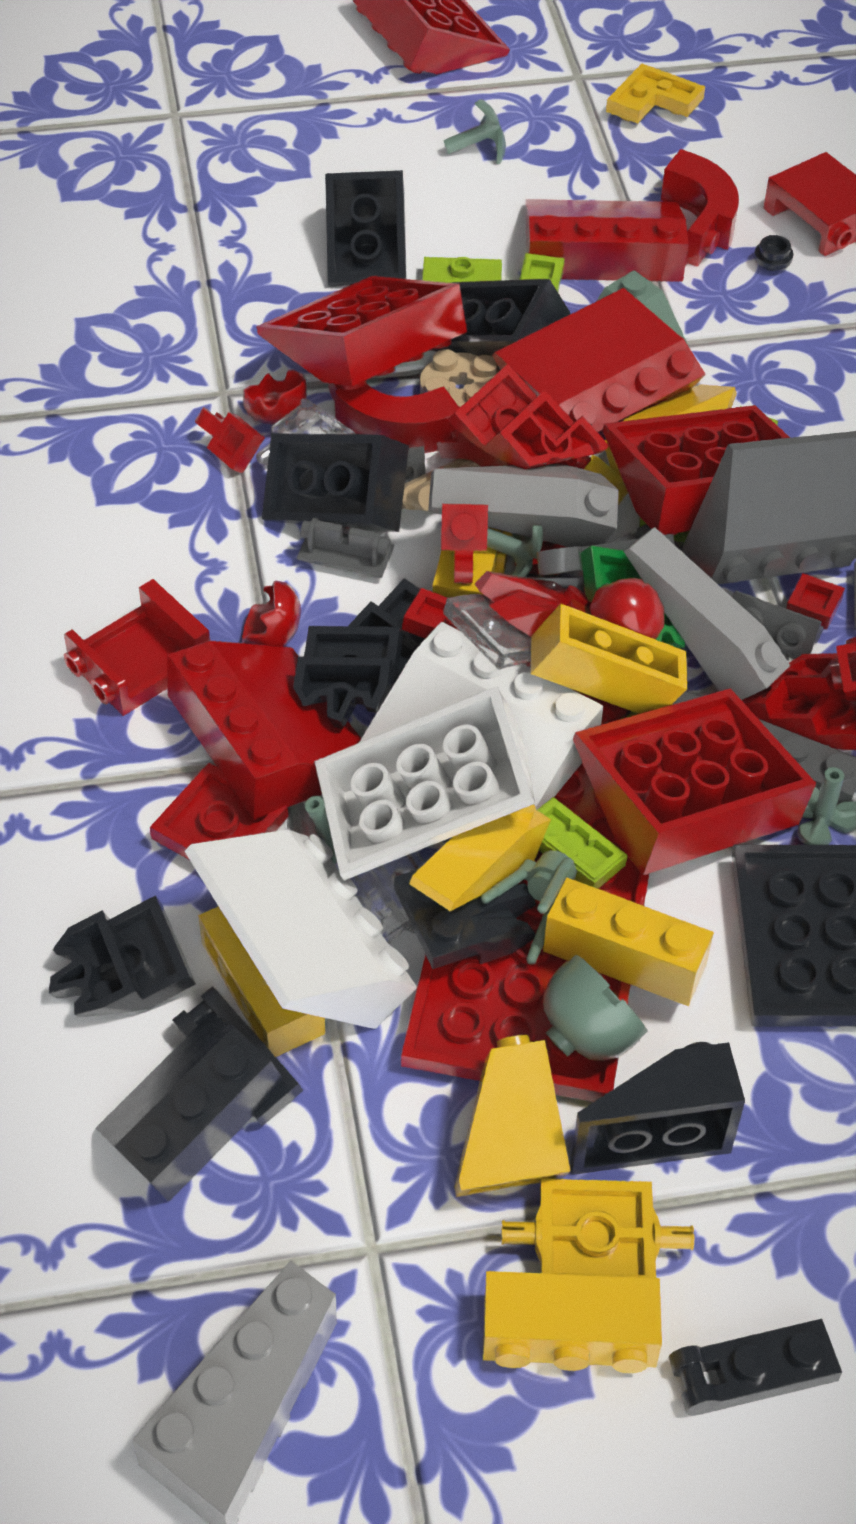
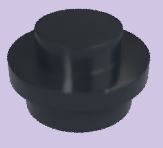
(774, 253)

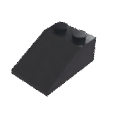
(365, 226)
(504, 313)
(336, 479)
(666, 1113)

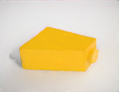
(514, 1122)

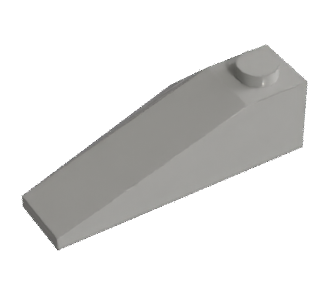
(567, 501)
(715, 627)

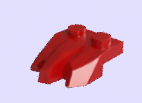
(528, 601)

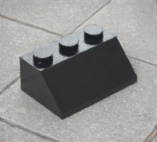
(191, 1105)

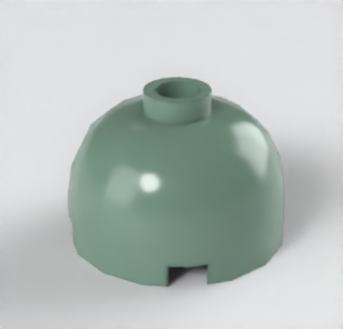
(588, 1014)

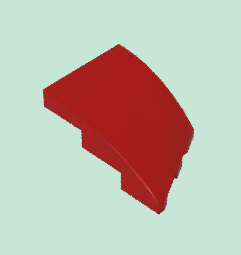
(523, 427)
(807, 703)

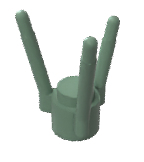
(544, 884)

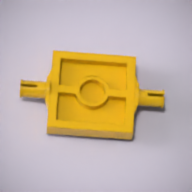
(597, 1229)

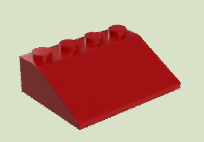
(433, 33)
(609, 237)
(368, 328)
(605, 360)
(674, 459)
(253, 722)
(692, 780)

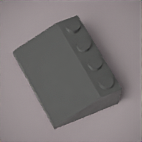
(778, 509)

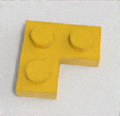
(650, 88)

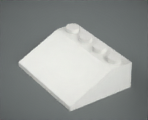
(453, 669)
(424, 782)
(304, 926)

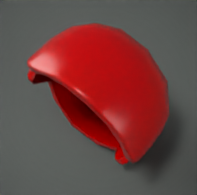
(274, 398)
(631, 606)
(276, 620)

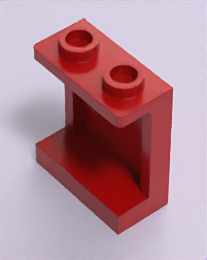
(822, 195)
(130, 655)

